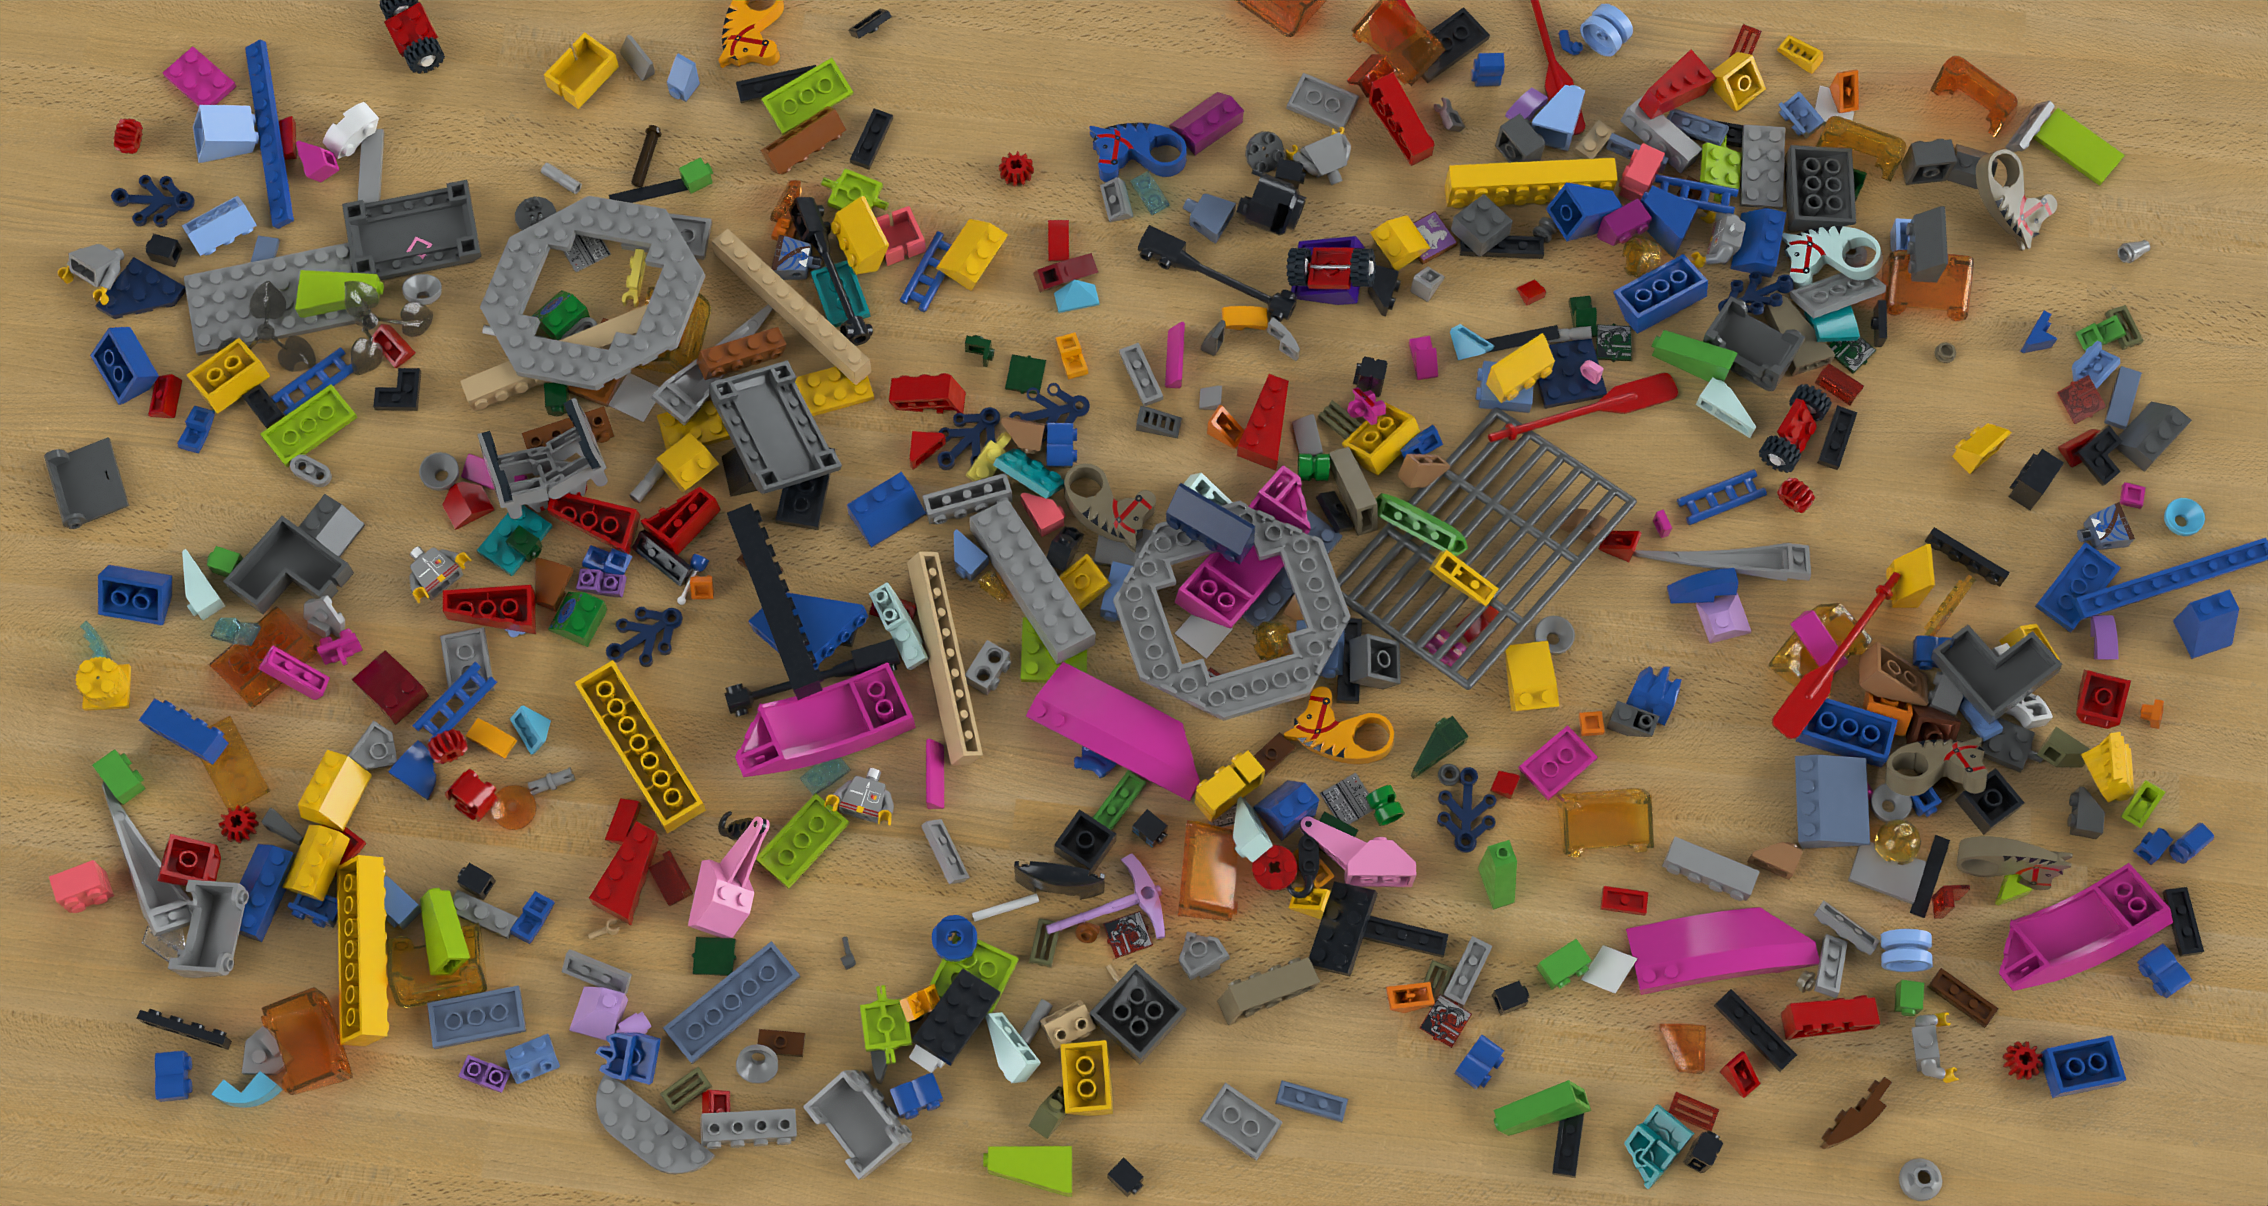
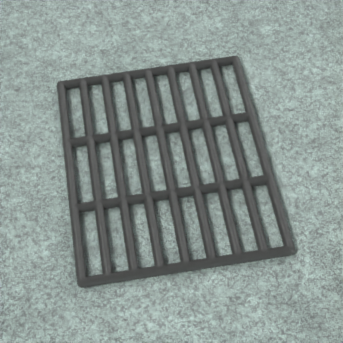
(1508, 515)

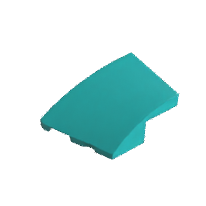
(1835, 326)
(1657, 1144)

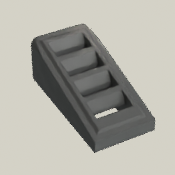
(1214, 339)
(1159, 415)
(277, 824)

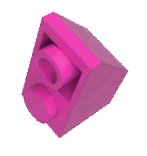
(317, 162)

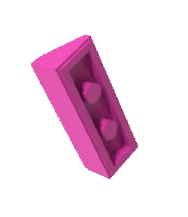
(1174, 358)
(476, 471)
(1816, 639)
(294, 673)
(934, 774)

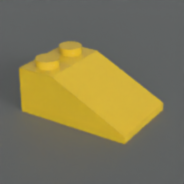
(1915, 579)
(1531, 676)

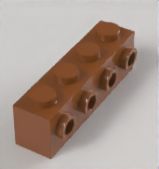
(803, 140)
(741, 353)
(597, 419)

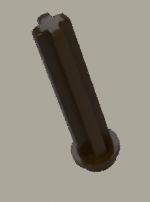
(646, 154)

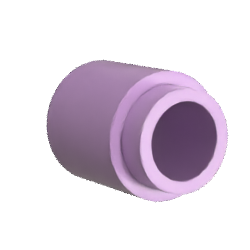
(634, 1024)

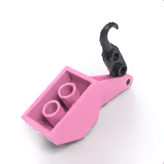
(1365, 864)
(724, 888)

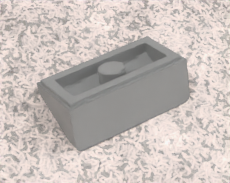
(637, 58)
(1116, 200)
(1307, 435)

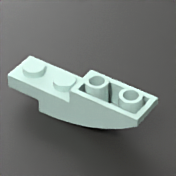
(900, 625)

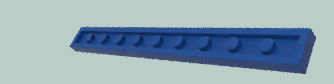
(269, 134)
(2172, 579)

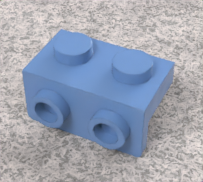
(1801, 114)
(2096, 364)
(532, 1059)

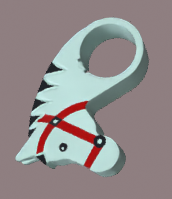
(1828, 246)

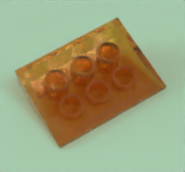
(241, 663)

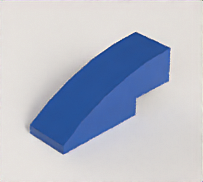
(1704, 586)

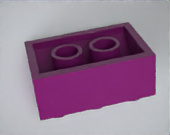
(1208, 121)

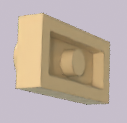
(1594, 141)

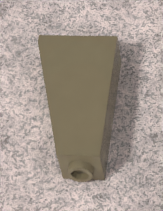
(1811, 353)
(1354, 491)

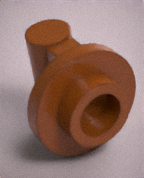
(1087, 932)

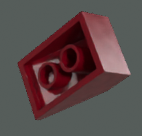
(390, 687)

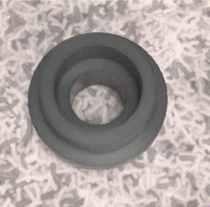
(1451, 769)

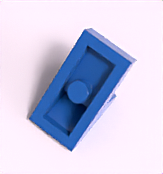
(2039, 338)

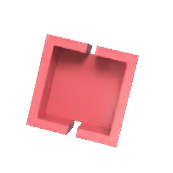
(1640, 172)
(903, 237)
(81, 887)

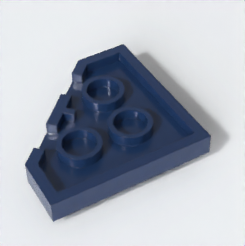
(140, 291)

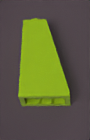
(325, 290)
(442, 932)
(1034, 1166)

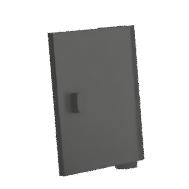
(83, 484)

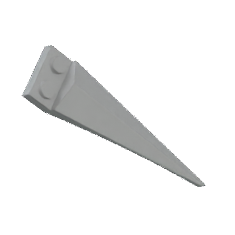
(688, 390)
(1771, 561)
(162, 903)

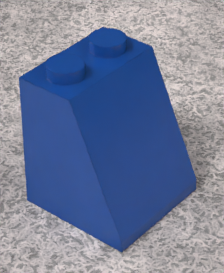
(1580, 209)
(1670, 218)
(2208, 623)
(1287, 807)

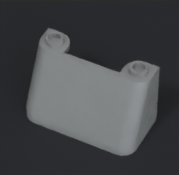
(212, 929)

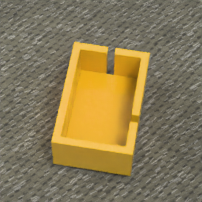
(581, 77)
(1228, 784)

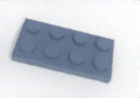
(476, 1017)

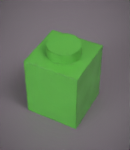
(696, 175)
(223, 561)
(1909, 997)

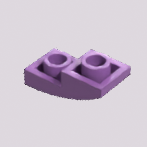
(1527, 104)
(601, 583)
(2105, 637)
(484, 1074)

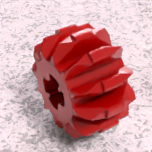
(128, 136)
(1016, 169)
(1796, 495)
(447, 746)
(239, 815)
(2029, 1055)

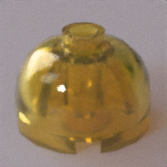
(1898, 841)

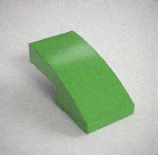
(2104, 332)

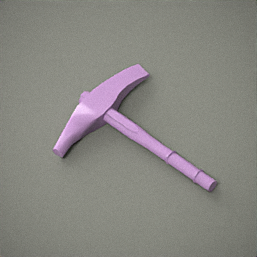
(1144, 895)

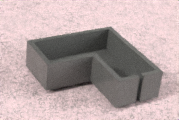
(286, 557)
(1992, 681)

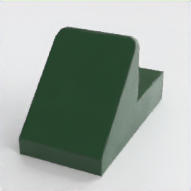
(1583, 313)

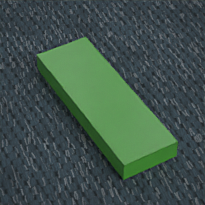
(1119, 800)

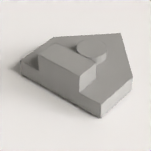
(323, 618)
(374, 748)
(1201, 955)
(262, 1054)

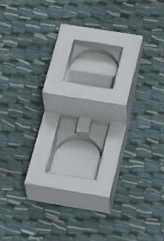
(1287, 342)

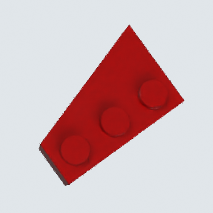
(927, 392)
(683, 520)

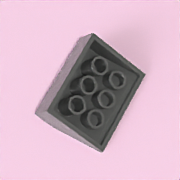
(1819, 187)

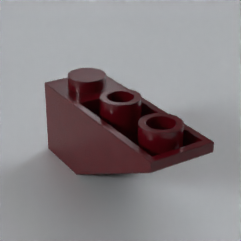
(1065, 272)

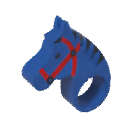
(1134, 142)

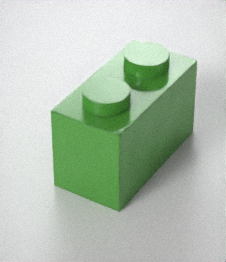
(119, 777)
(1564, 964)

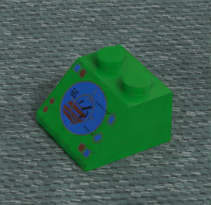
(560, 314)
(578, 617)

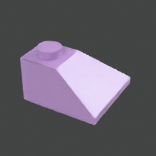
(1723, 618)
(599, 1012)

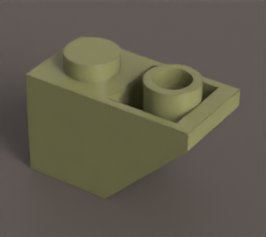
(2062, 750)
(1049, 1114)

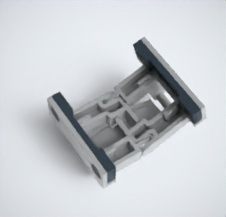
(556, 475)

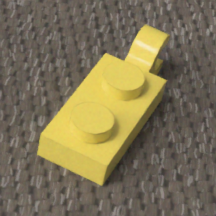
(635, 280)
(983, 465)

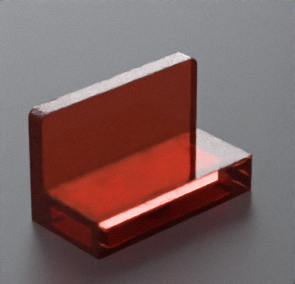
(1370, 71)
(1839, 384)
(670, 879)
(1944, 899)

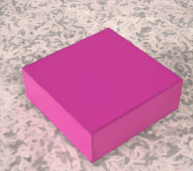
(2132, 495)
(1662, 524)

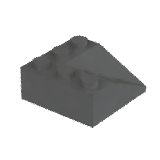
(1137, 1013)

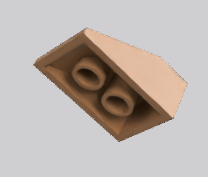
(1892, 676)

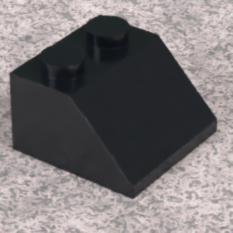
(736, 474)

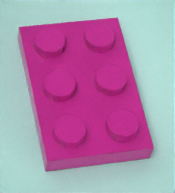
(199, 78)
(1557, 762)

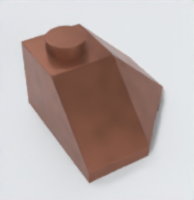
(1931, 724)

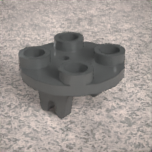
(1272, 147)
(532, 211)

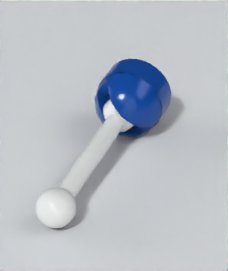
(699, 564)

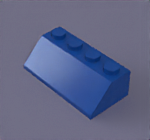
(1661, 293)
(1850, 732)
(264, 884)

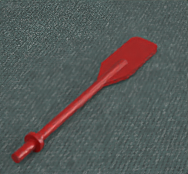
(1556, 75)
(1620, 399)
(1816, 685)

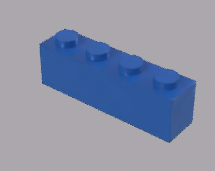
(184, 731)

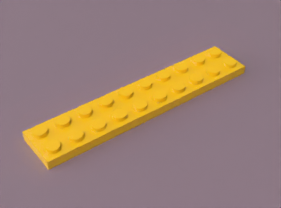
(821, 390)

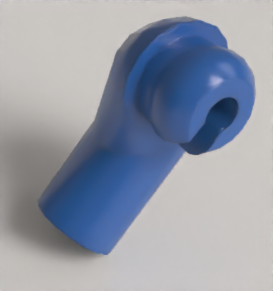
(1567, 45)

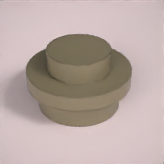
(1945, 352)
(1806, 981)

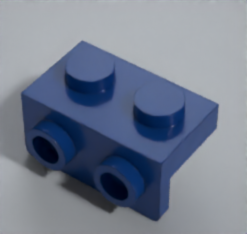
(320, 912)

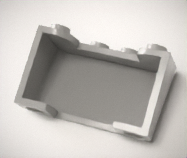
(859, 1121)

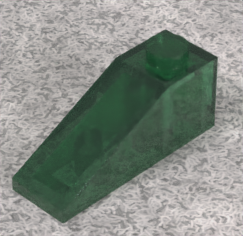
(1443, 741)

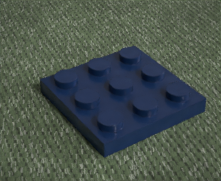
(1566, 382)

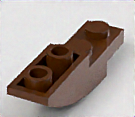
(1852, 1121)

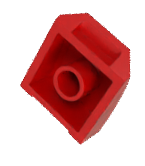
(2101, 699)
(189, 860)

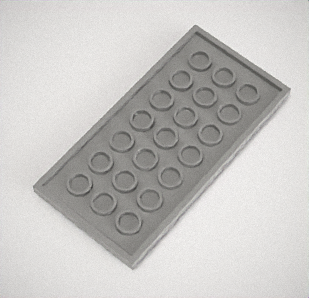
(222, 297)

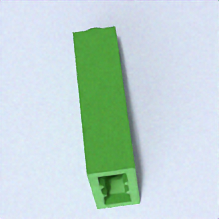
(1693, 356)
(1498, 874)
(1542, 1108)

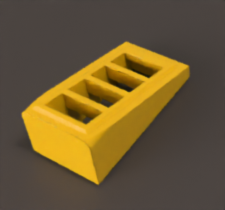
(1810, 62)

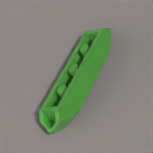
(1420, 524)

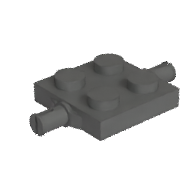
(2010, 747)

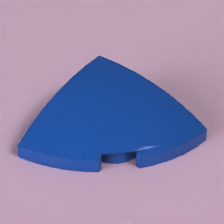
(416, 770)

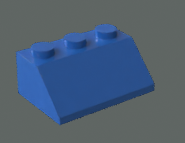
(1760, 242)
(124, 364)
(885, 509)
(134, 594)

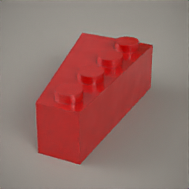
(1679, 85)
(1400, 119)
(1264, 429)
(602, 520)
(493, 607)
(625, 876)
(1829, 1017)

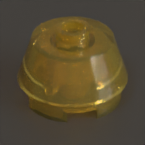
(1641, 256)
(1271, 640)

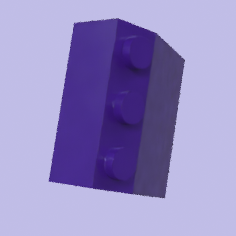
(1329, 296)

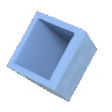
(1559, 117)
(224, 131)

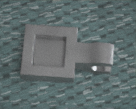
(1450, 117)

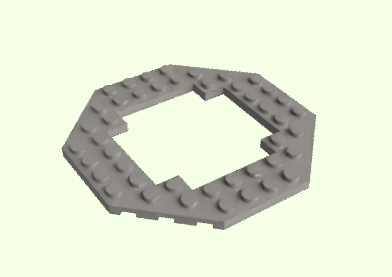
(577, 363)
(1249, 687)

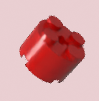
(471, 795)
(1276, 881)

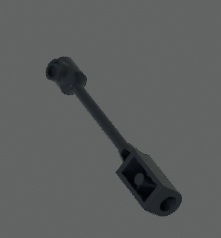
(812, 229)
(1172, 252)
(864, 659)

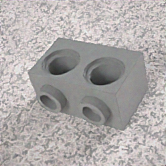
(982, 665)

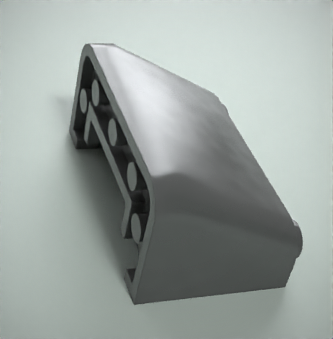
(1761, 350)

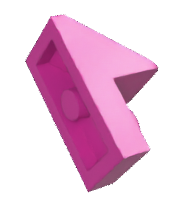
(1424, 357)

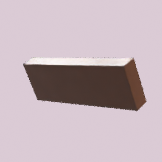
(1962, 997)

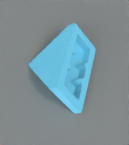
(1076, 296)
(1467, 343)
(531, 728)

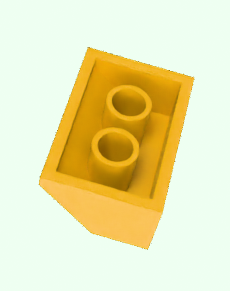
(860, 236)
(972, 252)
(1521, 369)
(228, 375)
(1381, 443)
(334, 791)
(316, 862)
(1086, 1078)

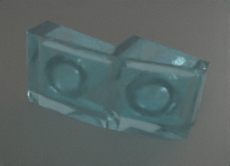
(1149, 193)
(235, 632)
(97, 644)
(824, 775)

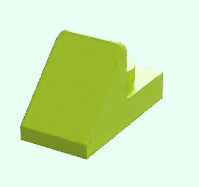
(2143, 803)
(2011, 889)

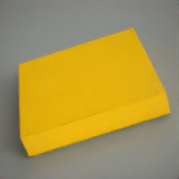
(1084, 581)

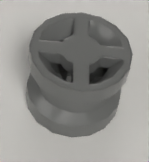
(1545, 229)

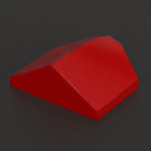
(466, 503)

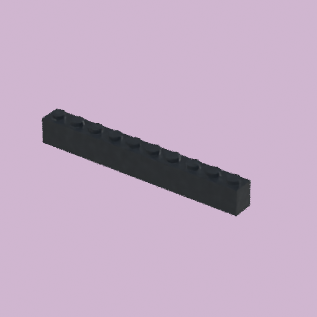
(774, 601)

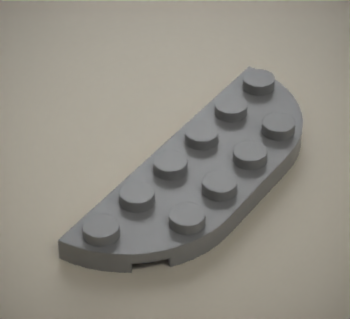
(647, 1130)

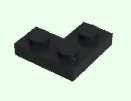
(403, 397)
(2095, 455)

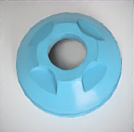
(2190, 511)

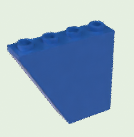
(823, 621)

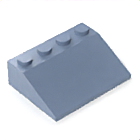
(1832, 801)

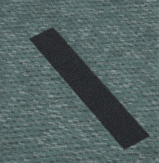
(650, 192)
(1522, 338)
(1930, 876)

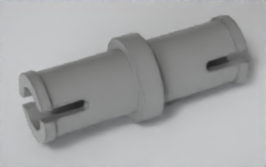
(551, 781)

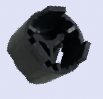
(1273, 206)

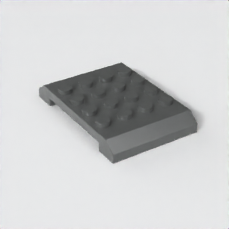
(386, 228)
(772, 427)

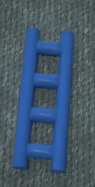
(1706, 188)
(918, 275)
(318, 370)
(1726, 485)
(455, 689)

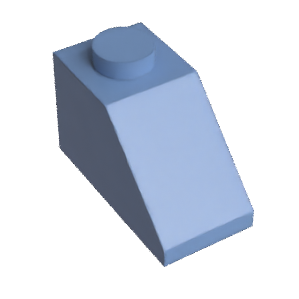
(682, 78)
(968, 557)
(399, 905)

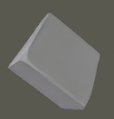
(1210, 398)

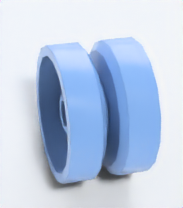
(1606, 30)
(1906, 950)

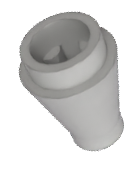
(2131, 251)

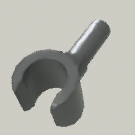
(848, 960)

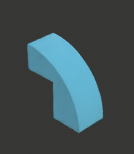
(257, 1092)

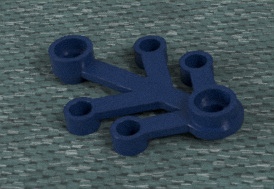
(156, 201)
(1783, 285)
(1053, 410)
(970, 435)
(647, 633)
(1466, 813)

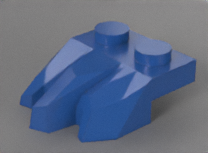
(1655, 693)
(630, 1056)

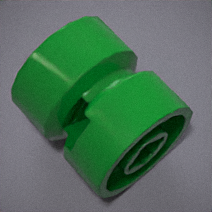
(1313, 467)
(1385, 806)

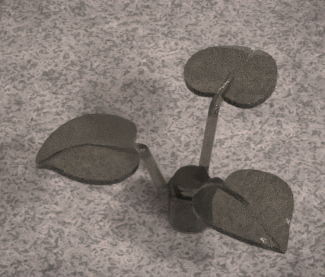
(270, 303)
(358, 303)

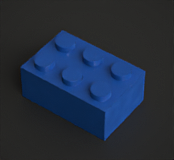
(2082, 1066)

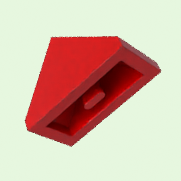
(924, 445)
(1621, 544)
(1480, 624)
(1740, 1074)

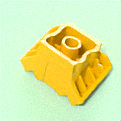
(2111, 767)

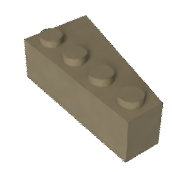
(1267, 989)

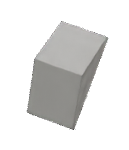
(1426, 283)

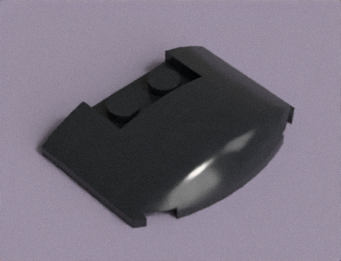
(1059, 879)

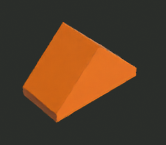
(1845, 91)
(1225, 428)
(1410, 997)

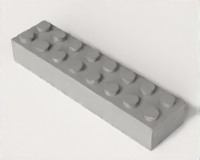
(1032, 581)

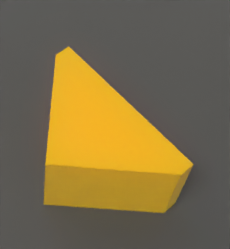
(1311, 905)

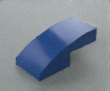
(197, 429)
(1423, 442)
(608, 562)
(532, 918)

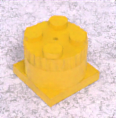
(104, 684)

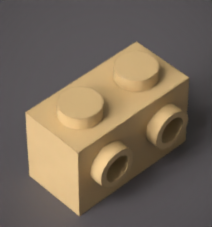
(1068, 1024)

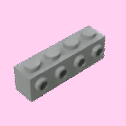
(1663, 136)
(966, 498)
(1710, 869)
(748, 1127)

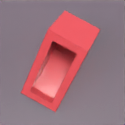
(1043, 513)

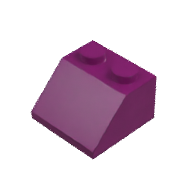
(1624, 223)

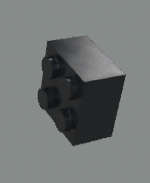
(2034, 478)
(1992, 805)
(1085, 842)

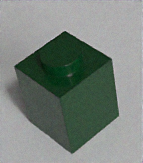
(555, 397)

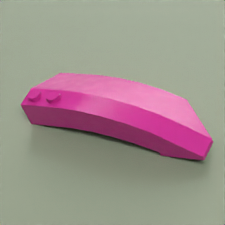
(1225, 589)
(825, 724)
(1117, 728)
(2083, 930)
(1716, 948)

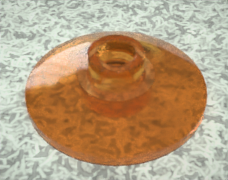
(524, 810)

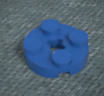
(964, 947)

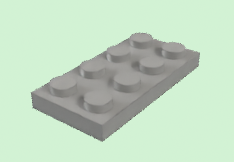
(1762, 166)
(693, 230)
(1835, 293)

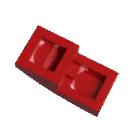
(1058, 240)

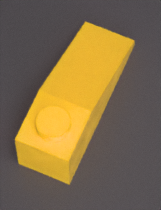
(1463, 577)

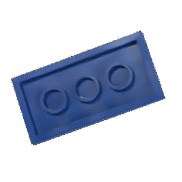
(2083, 575)

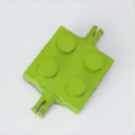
(1720, 167)
(851, 187)
(885, 1025)

